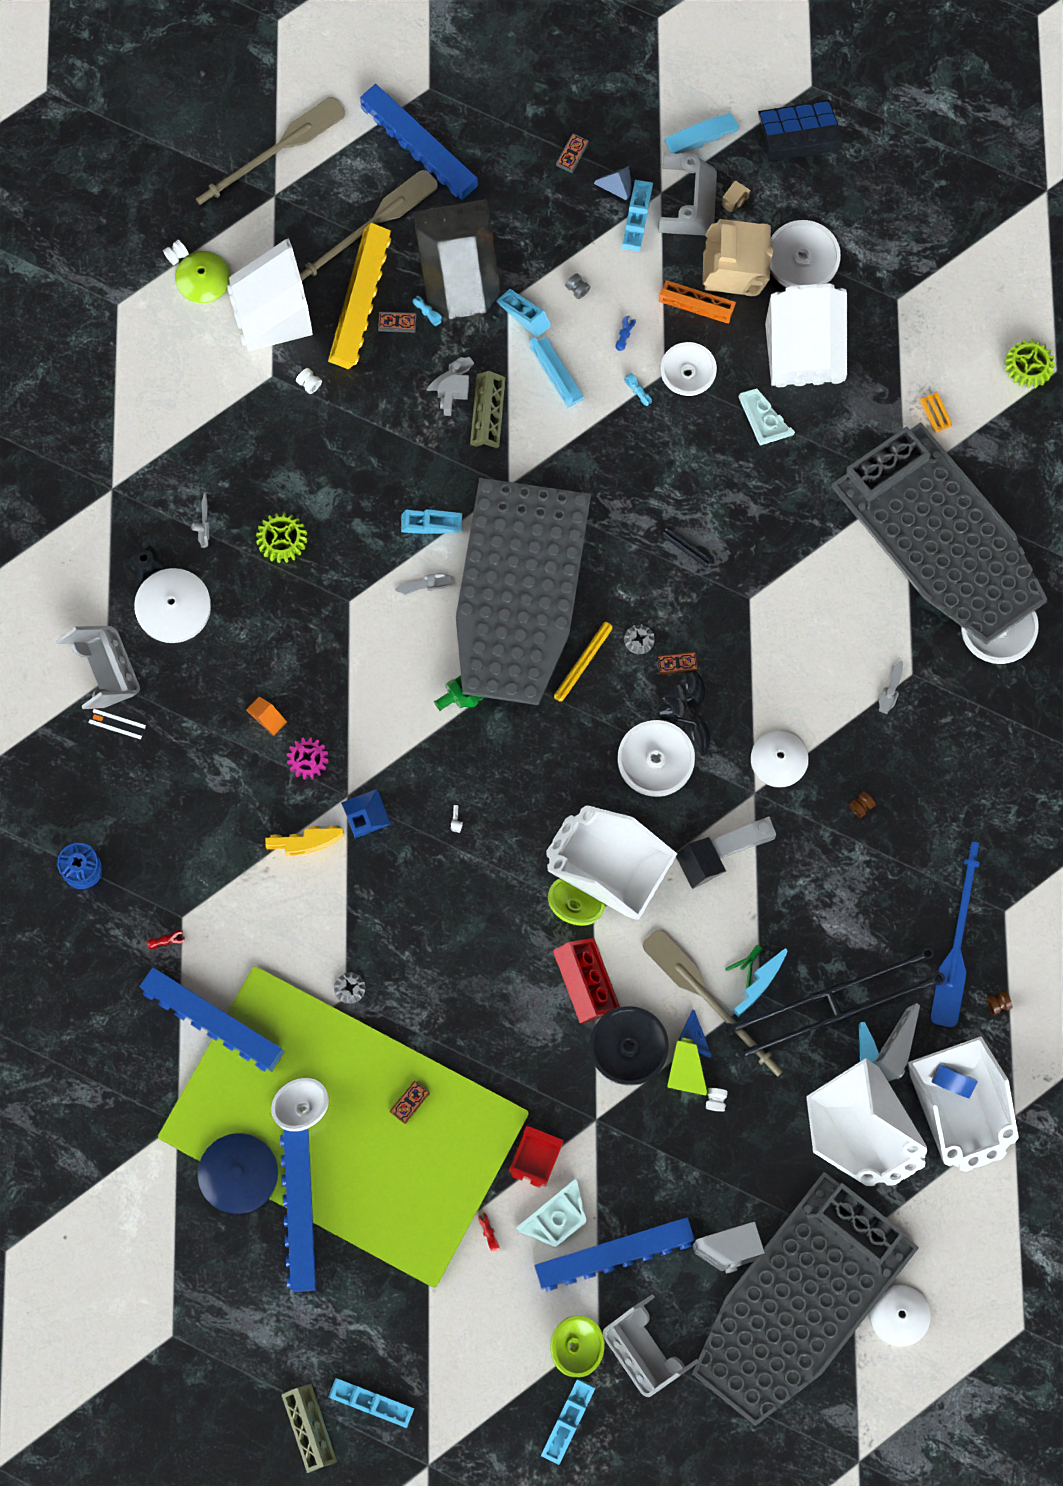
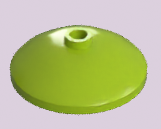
(206, 286)
(574, 904)
(586, 1346)

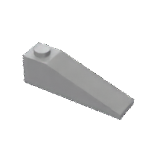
(744, 837)
(897, 1048)

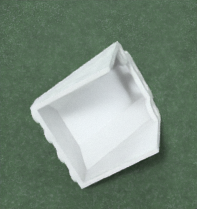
(270, 299)
(807, 335)
(610, 859)
(864, 1127)
(967, 1129)

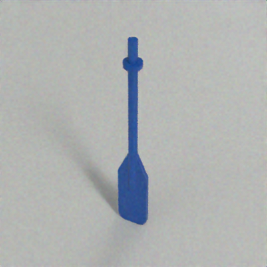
(949, 994)

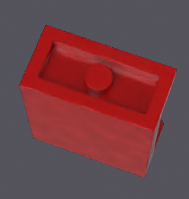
(535, 1157)

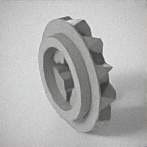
(636, 647)
(358, 990)

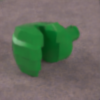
(455, 695)

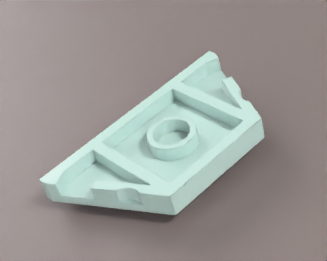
(557, 1217)

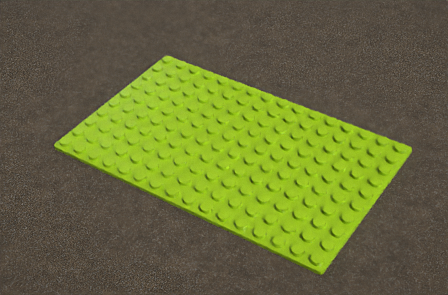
(373, 1178)

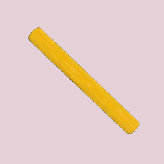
(583, 661)

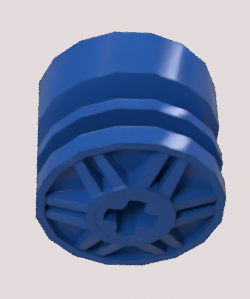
(85, 875)

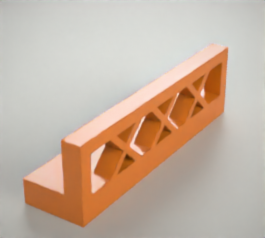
(696, 304)

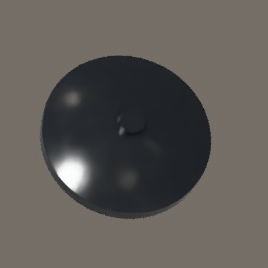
(629, 1045)

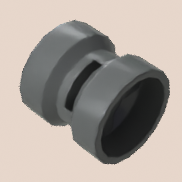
(577, 286)

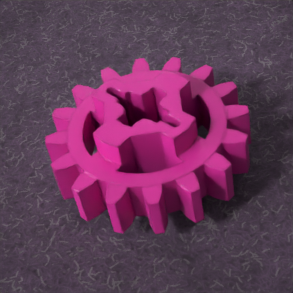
(302, 763)

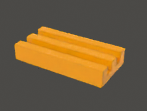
(942, 409)

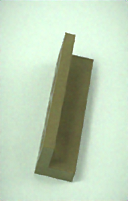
(484, 407)
(312, 1427)

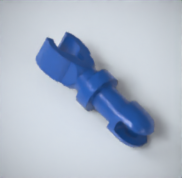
(624, 333)

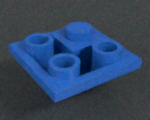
(366, 813)

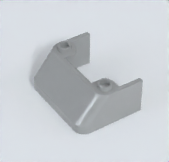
(698, 217)
(108, 662)
(730, 1247)
(640, 1353)

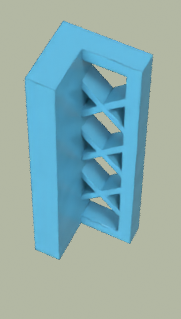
(556, 371)

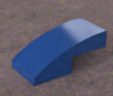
(954, 1081)

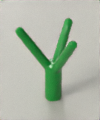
(749, 960)

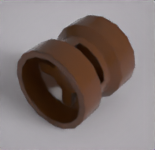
(861, 804)
(999, 1002)

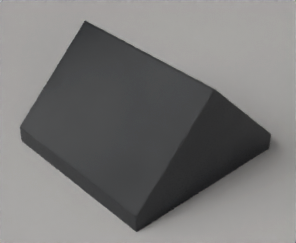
(700, 862)

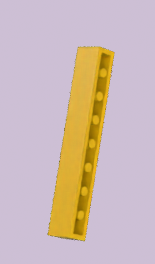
(359, 296)

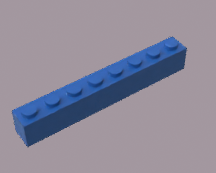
(418, 142)
(213, 1020)
(299, 1210)
(614, 1253)

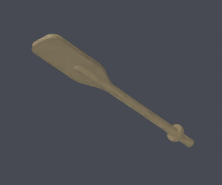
(298, 133)
(391, 207)
(687, 976)

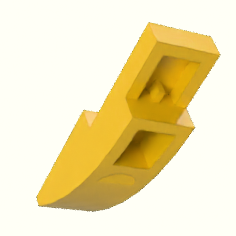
(313, 840)

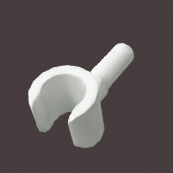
(456, 825)

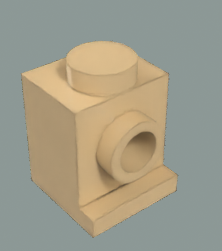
(735, 197)

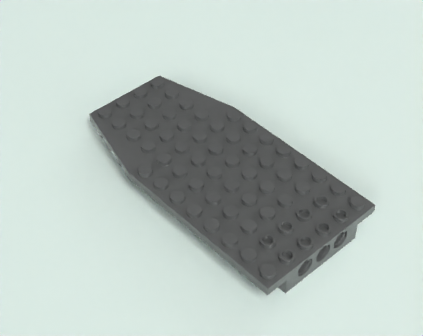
(942, 533)
(518, 588)
(801, 1300)

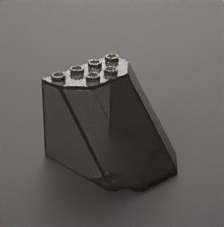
(457, 258)

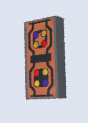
(572, 153)
(397, 322)

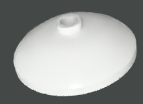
(688, 358)
(775, 770)
(300, 1104)
(899, 1330)

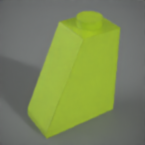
(686, 1068)

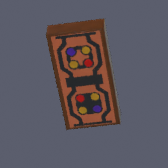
(677, 663)
(409, 1102)

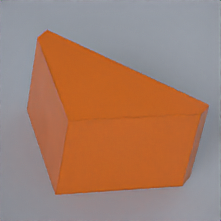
(266, 715)

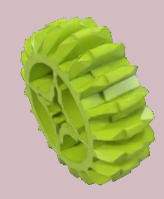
(1014, 357)
(290, 526)

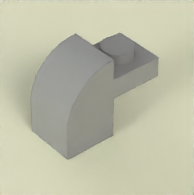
(452, 388)

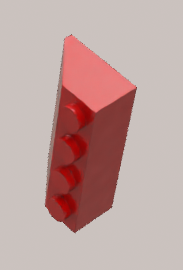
(586, 979)

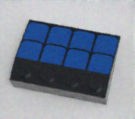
(799, 130)

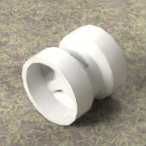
(177, 251)
(308, 380)
(716, 1099)

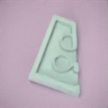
(763, 419)

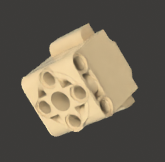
(737, 257)

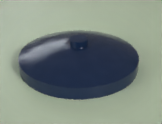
(238, 1173)

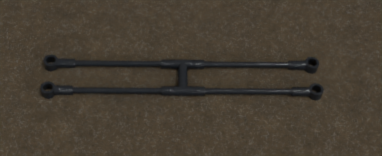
(829, 993)

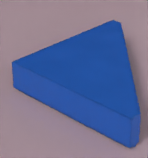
(693, 1031)

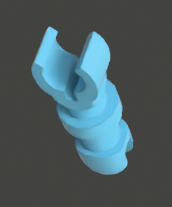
(427, 310)
(632, 382)

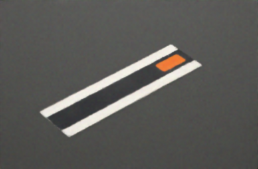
(117, 724)

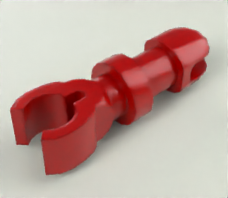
(165, 940)
(488, 1232)

